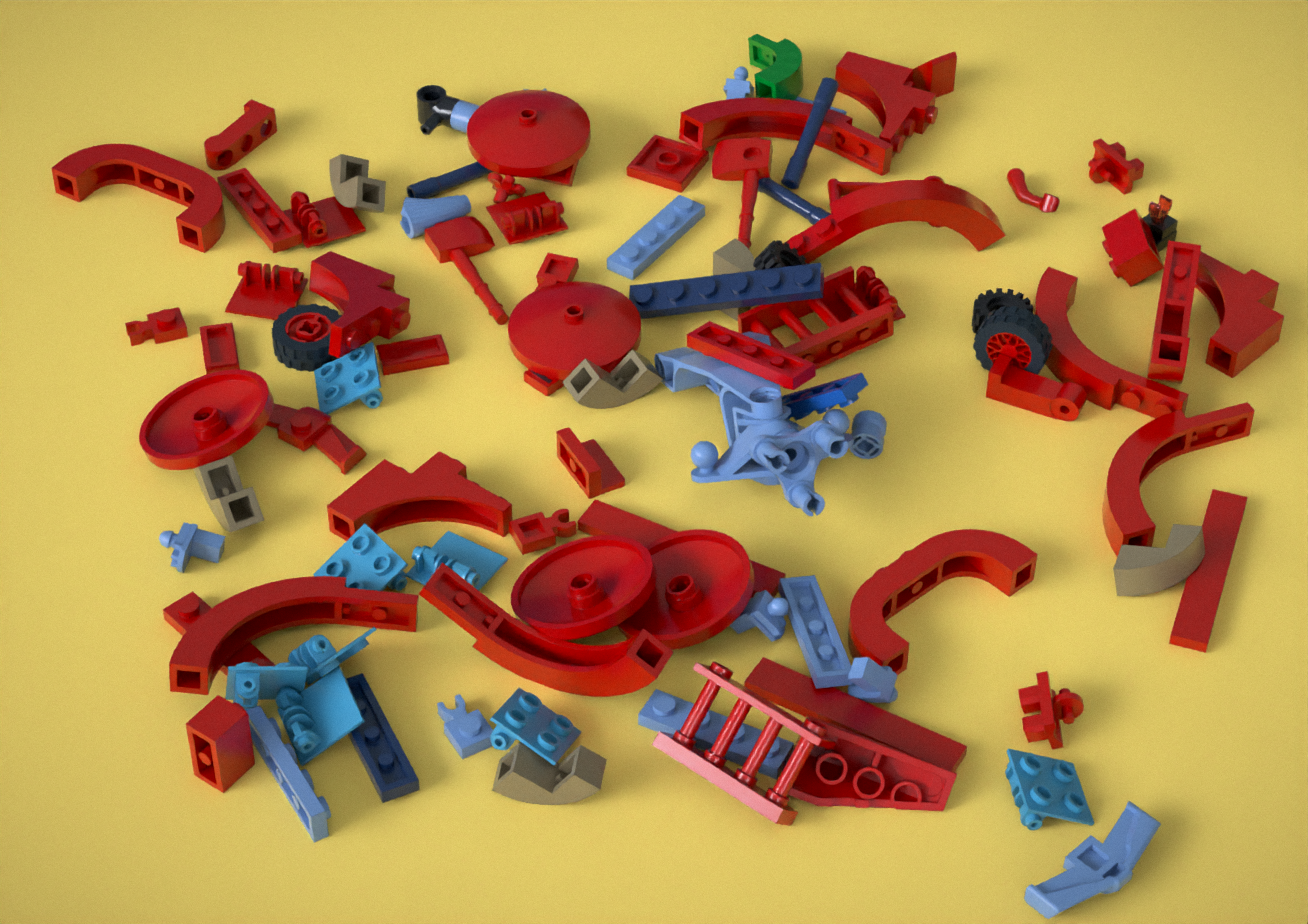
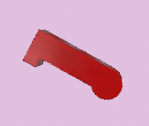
(241, 136)
(1034, 391)

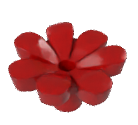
(505, 187)

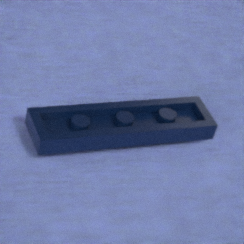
(379, 746)

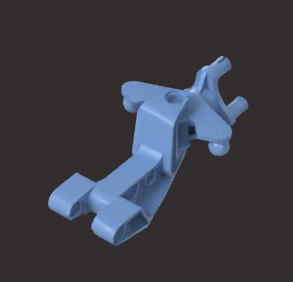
(759, 435)

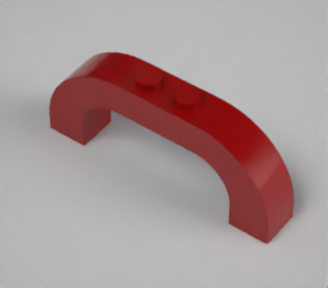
(134, 165)
(917, 571)

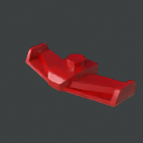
(313, 427)

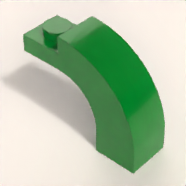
(780, 67)

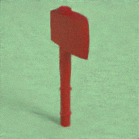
(747, 162)
(458, 241)

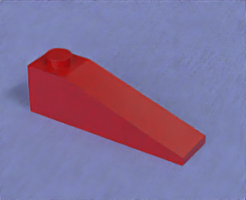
(869, 775)

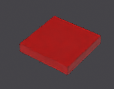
(667, 163)

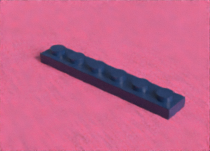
(728, 291)

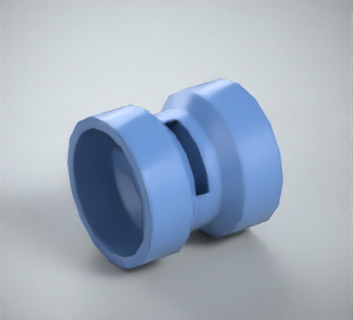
(868, 434)

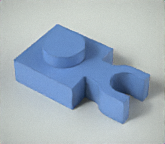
(466, 731)

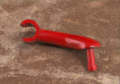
(1016, 180)

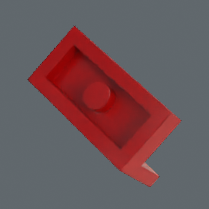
(588, 464)

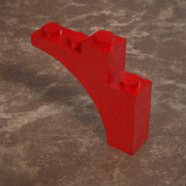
(889, 95)
(364, 299)
(1243, 312)
(432, 493)

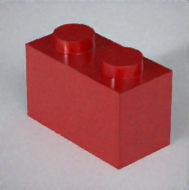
(1131, 248)
(220, 743)

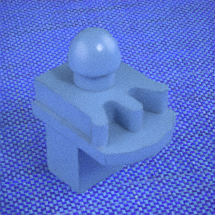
(739, 86)
(192, 542)
(765, 613)
(872, 682)

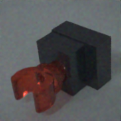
(1160, 223)

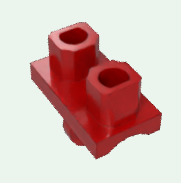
(1111, 166)
(1053, 708)

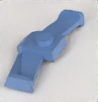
(1096, 866)

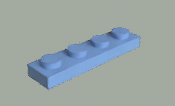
(655, 237)
(815, 632)
(668, 714)
(295, 784)

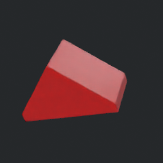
(937, 75)

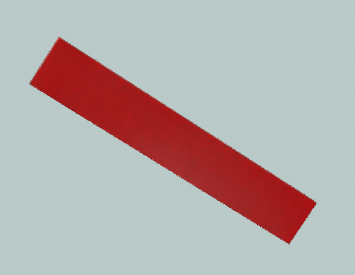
(610, 520)
(1205, 585)
(829, 704)

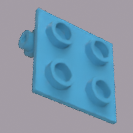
(349, 379)
(461, 555)
(366, 563)
(321, 656)
(250, 682)
(318, 714)
(534, 725)
(1045, 789)

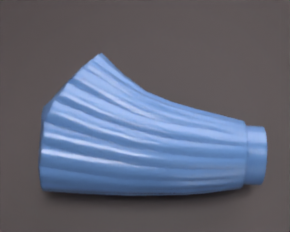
(425, 213)

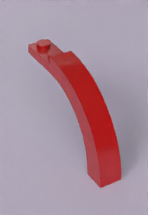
(784, 119)
(900, 202)
(1173, 313)
(1076, 363)
(1150, 447)
(278, 607)
(542, 658)

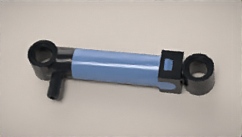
(439, 109)

